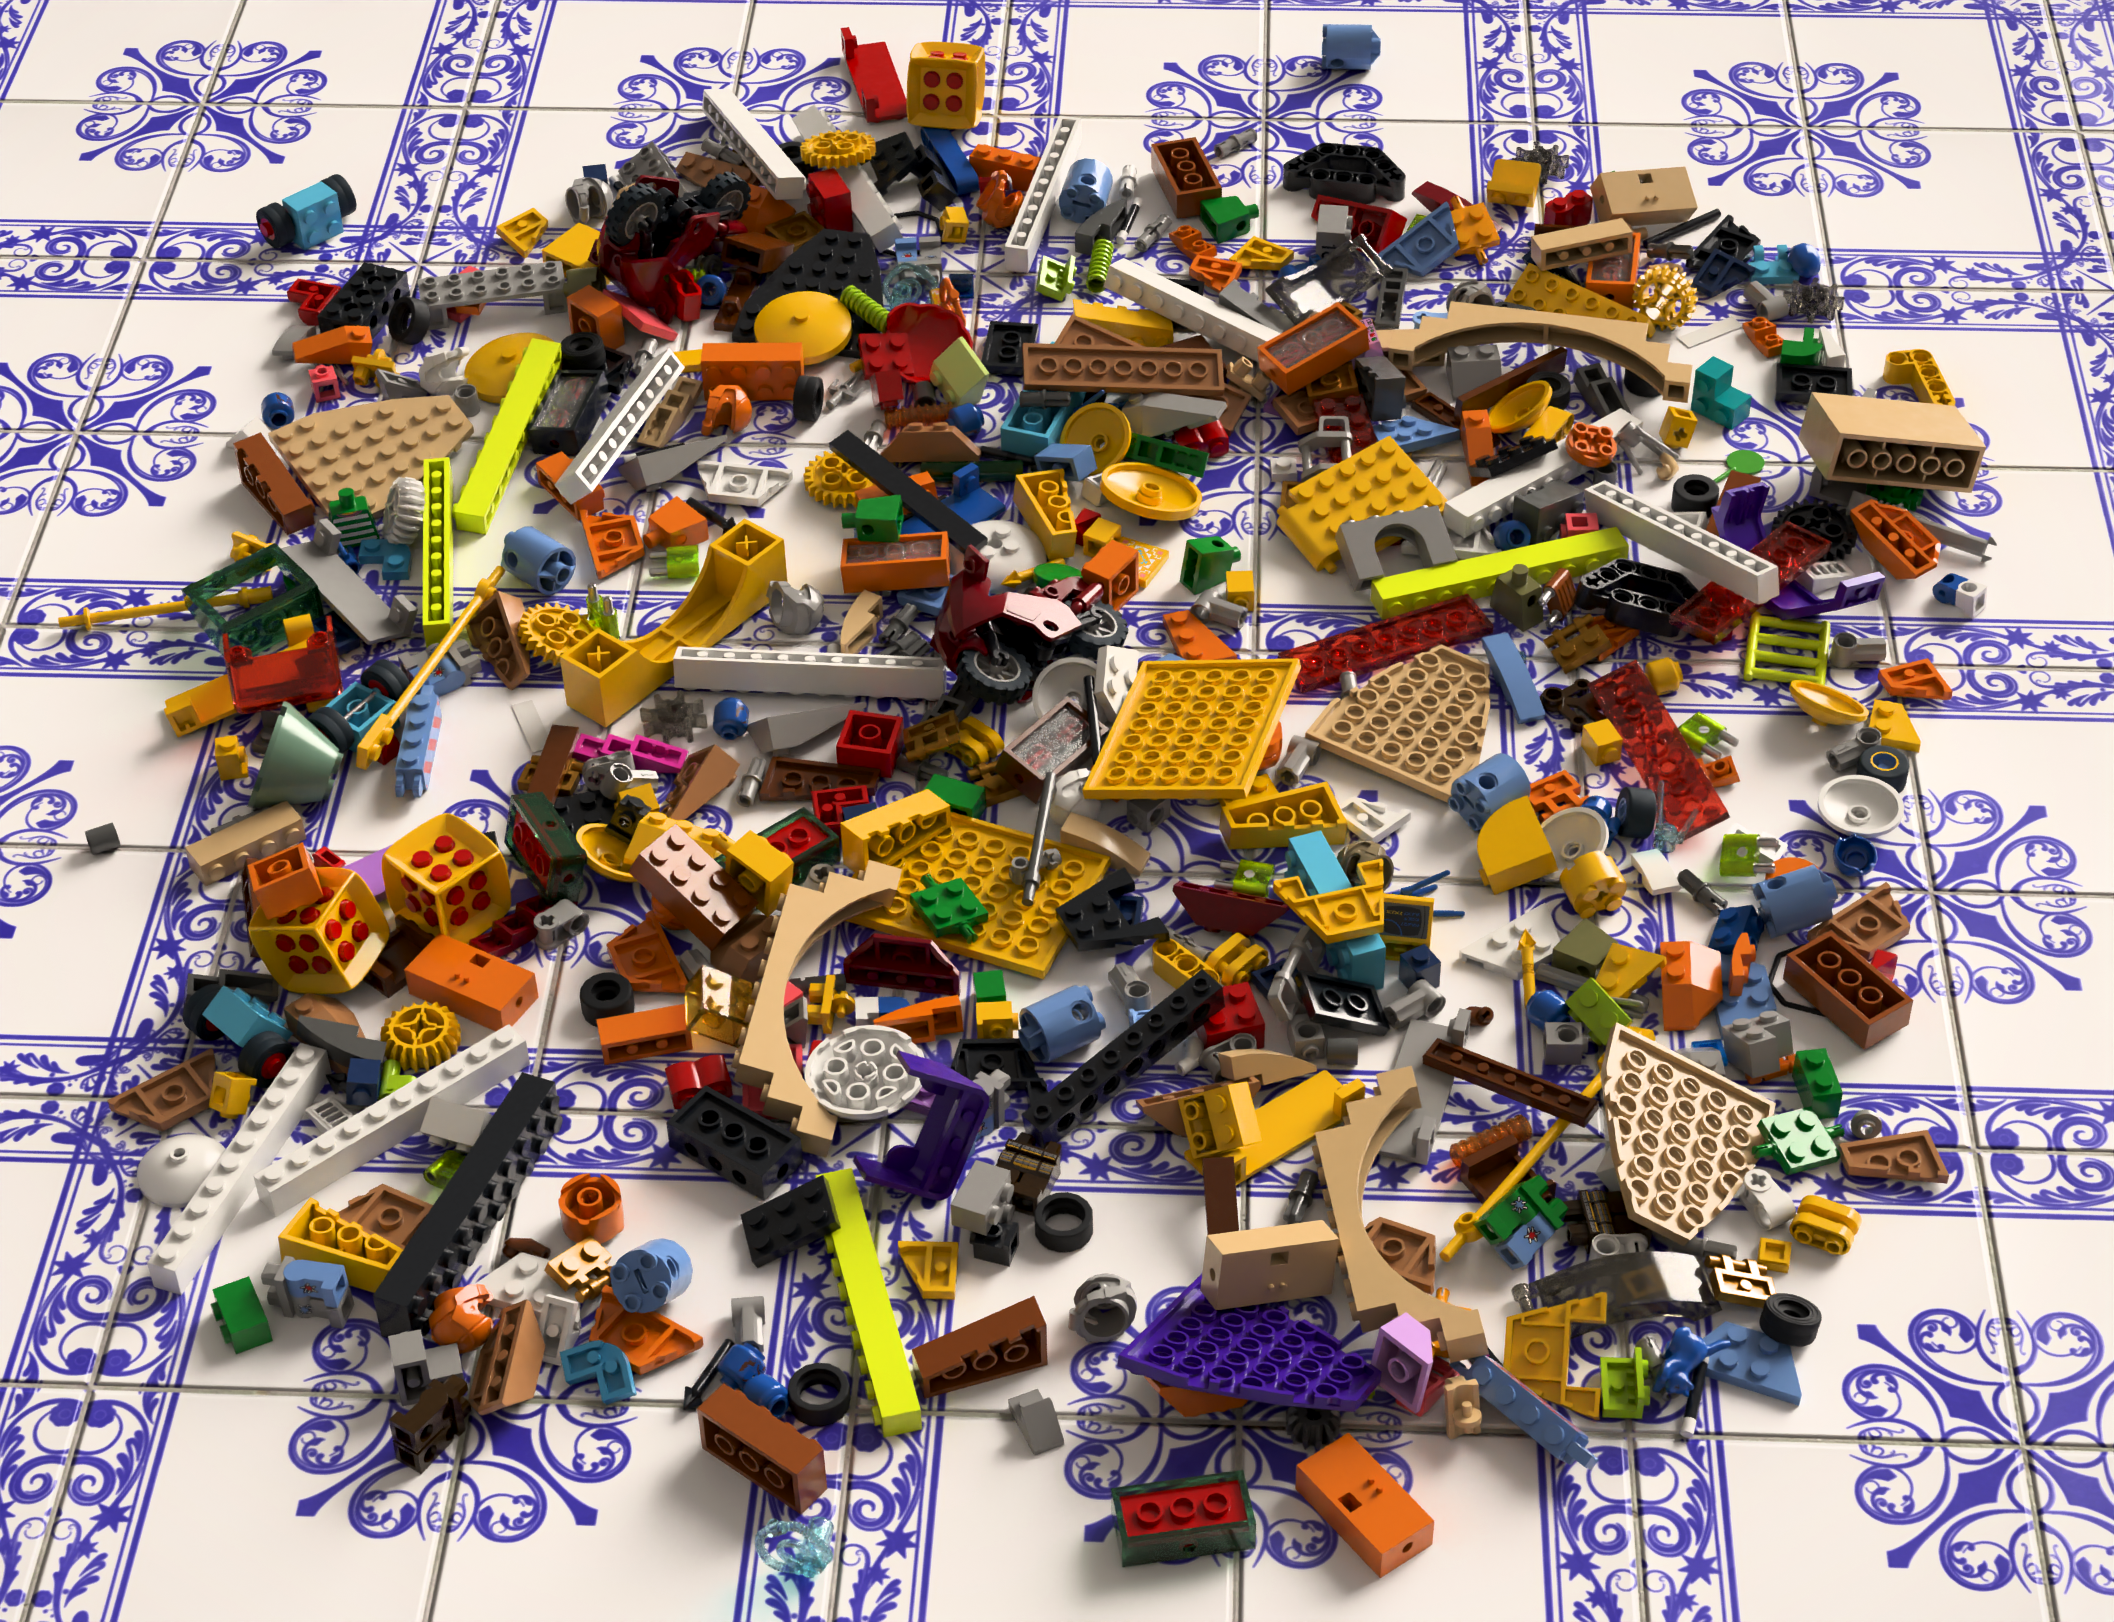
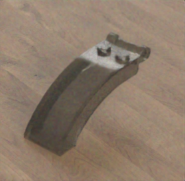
(1333, 279)
(1635, 1287)

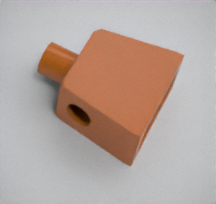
(676, 526)

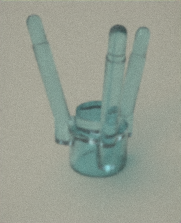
(1666, 834)

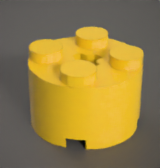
(1593, 884)

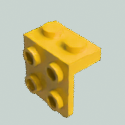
(1514, 183)

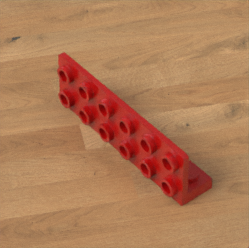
(874, 79)

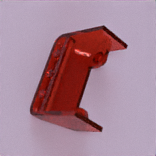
(285, 676)

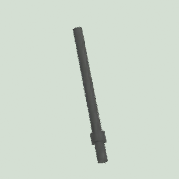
(1032, 878)

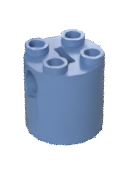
(1349, 46)
(1085, 189)
(538, 560)
(1488, 788)
(1795, 900)
(1060, 1023)
(651, 1275)

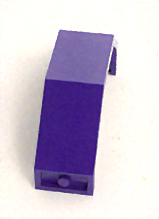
(1741, 524)

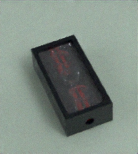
(568, 411)

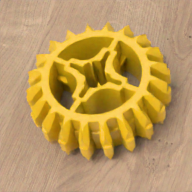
(1671, 286)
(421, 1035)

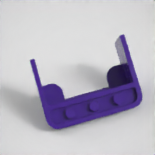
(945, 1139)

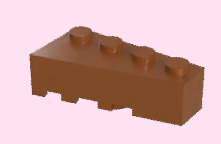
(272, 484)

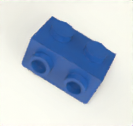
(1731, 925)

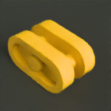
(977, 742)
(1236, 959)
(1825, 1224)

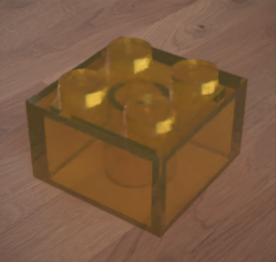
(717, 1005)

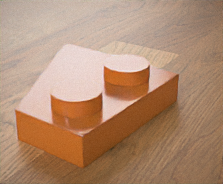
(1214, 271)
(1915, 680)

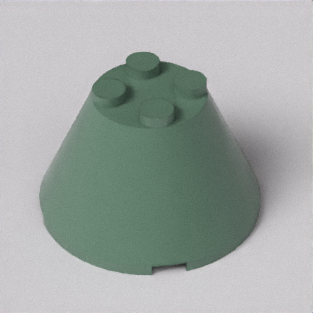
(295, 763)

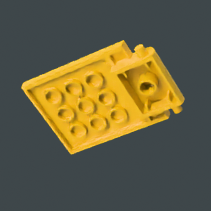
(1361, 486)

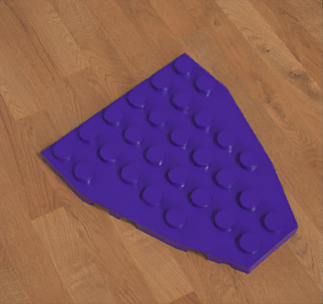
(1249, 1356)

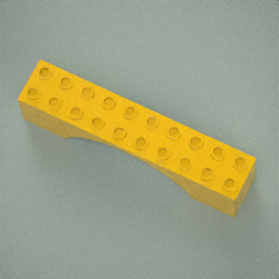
(612, 675)

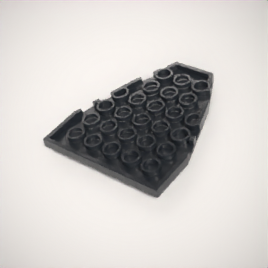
(821, 265)

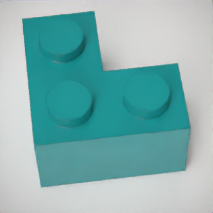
(1716, 397)

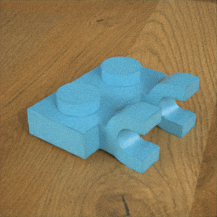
(1772, 271)

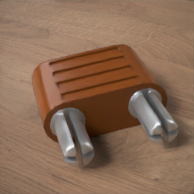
(1558, 596)

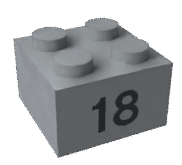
(1332, 228)

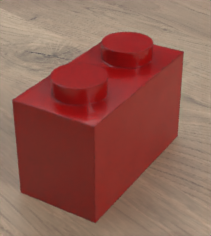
(886, 389)

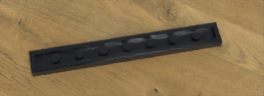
(913, 496)

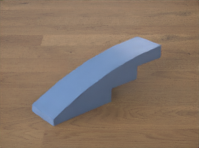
(1513, 678)

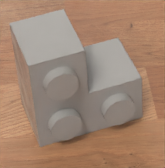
(1758, 1043)
(983, 1199)
(418, 1367)

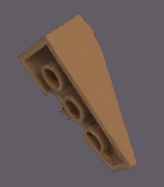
(495, 635)
(700, 780)
(321, 1008)

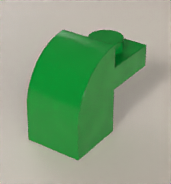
(1805, 352)

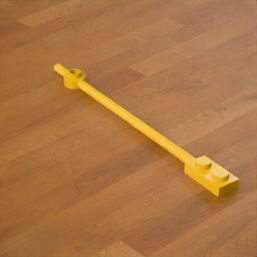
(381, 732)
(1463, 1226)

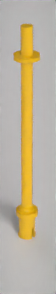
(244, 597)

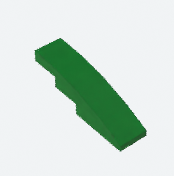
(1167, 455)

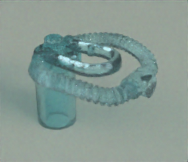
(902, 290)
(814, 1550)

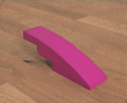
(646, 752)

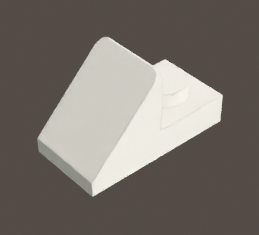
(557, 1327)

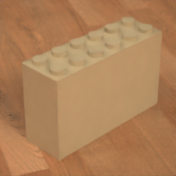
(1891, 442)

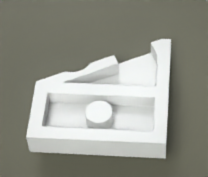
(1371, 819)

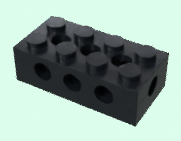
(365, 299)
(734, 1142)

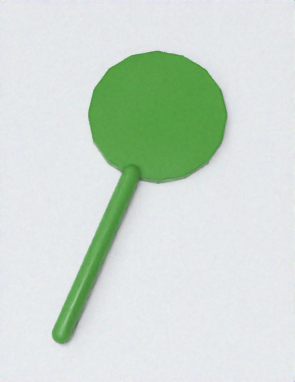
(1744, 462)

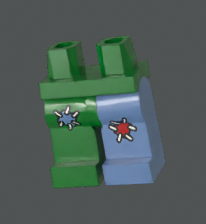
(1522, 1221)

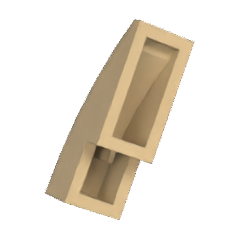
(860, 622)
(1102, 839)
(1262, 1064)

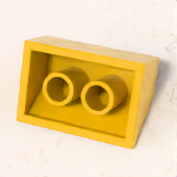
(656, 824)

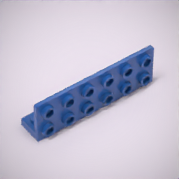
(967, 501)

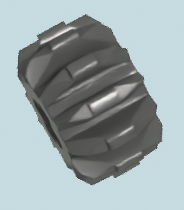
(1312, 1426)

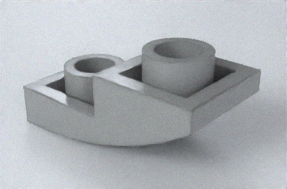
(295, 333)

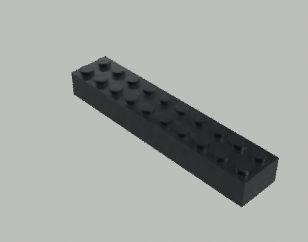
(469, 1206)

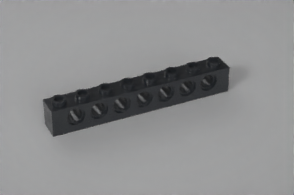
(1124, 1059)

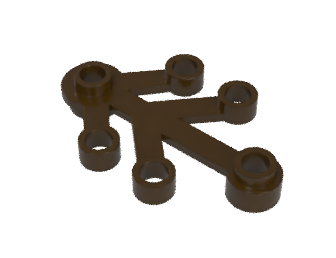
(1561, 700)

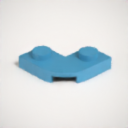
(395, 558)
(606, 1363)

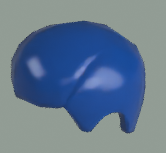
(1804, 259)
(1854, 856)

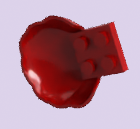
(912, 341)

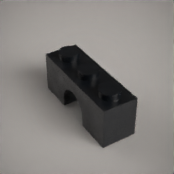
(934, 182)

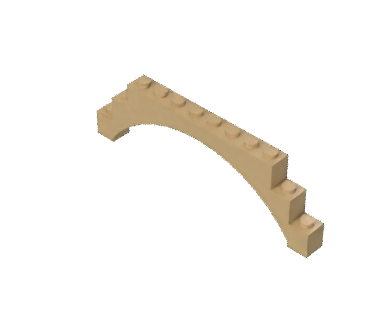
(1484, 324)
(766, 1053)
(1376, 1287)

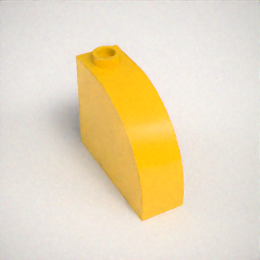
(572, 248)
(1513, 847)

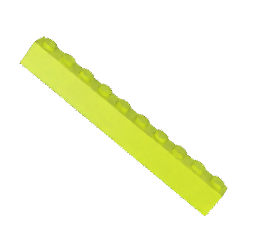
(507, 437)
(437, 550)
(1478, 575)
(870, 1312)

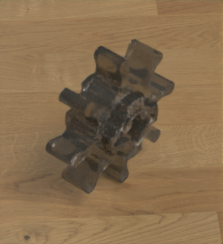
(1550, 161)
(1813, 300)
(673, 718)

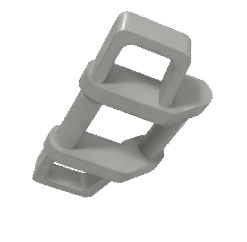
(1325, 439)
(1284, 993)

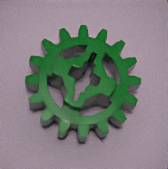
(1894, 495)

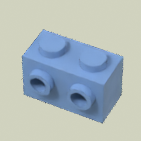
(1074, 458)

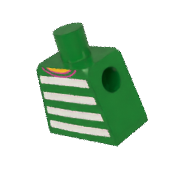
(352, 518)

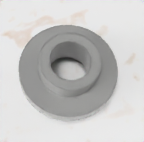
(1866, 1117)

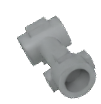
(1050, 859)

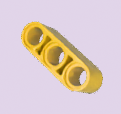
(1552, 424)
(1177, 964)

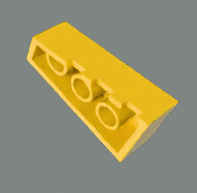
(1138, 326)

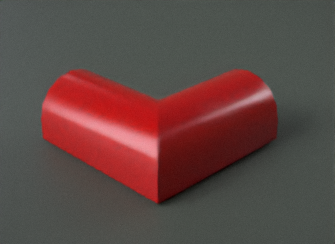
(313, 297)
(829, 803)

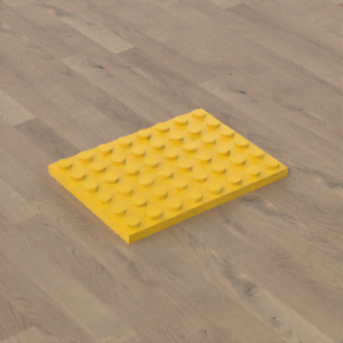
(1192, 730)
(981, 854)

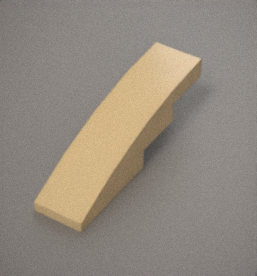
(671, 413)

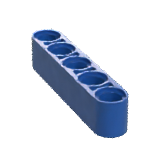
(955, 163)

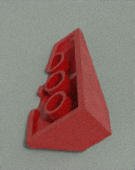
(1378, 224)

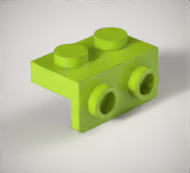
(1056, 278)
(1596, 1010)
(1623, 1386)

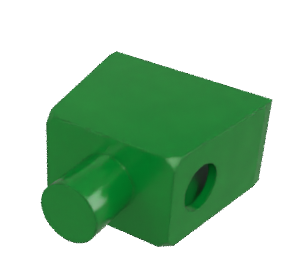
(1227, 217)
(876, 519)
(1207, 563)

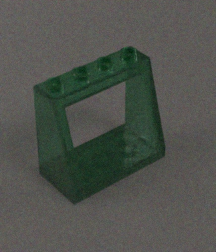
(262, 625)

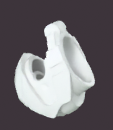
(439, 372)
(1069, 798)

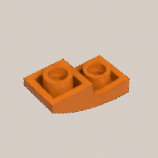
(1190, 242)
(1763, 336)
(1720, 772)
(1740, 965)

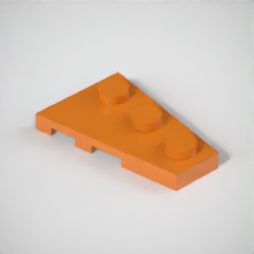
(1193, 639)

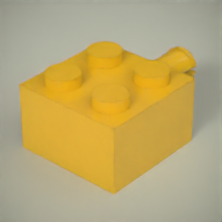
(757, 868)

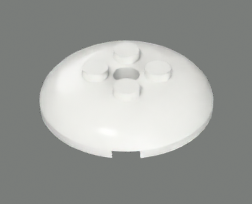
(1008, 549)
(860, 1074)

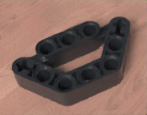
(1345, 173)
(1635, 595)

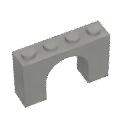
(1421, 527)

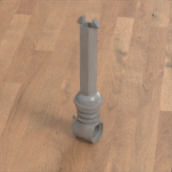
(1946, 535)

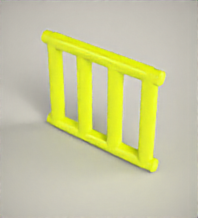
(1753, 655)

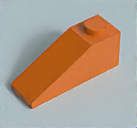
(334, 346)
(1476, 439)

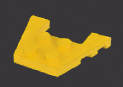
(1340, 913)
(1540, 1347)

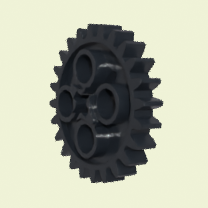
(1824, 522)

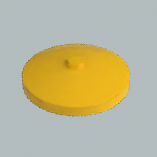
(809, 318)
(495, 365)
(1150, 491)

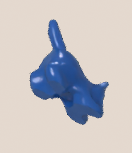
(1682, 1356)

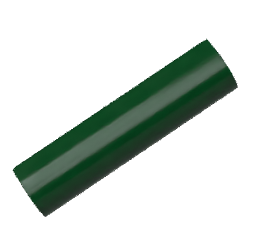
(988, 470)

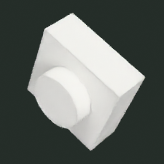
(1283, 469)

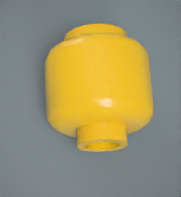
(1664, 675)

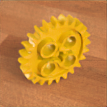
(838, 149)
(833, 480)
(553, 630)

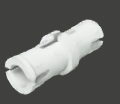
(1127, 182)

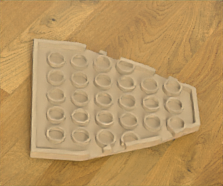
(370, 446)
(1413, 721)
(1676, 1134)

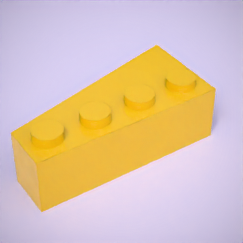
(1047, 510)
(1284, 815)
(893, 830)
(327, 1238)

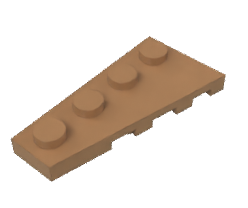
(701, 169)

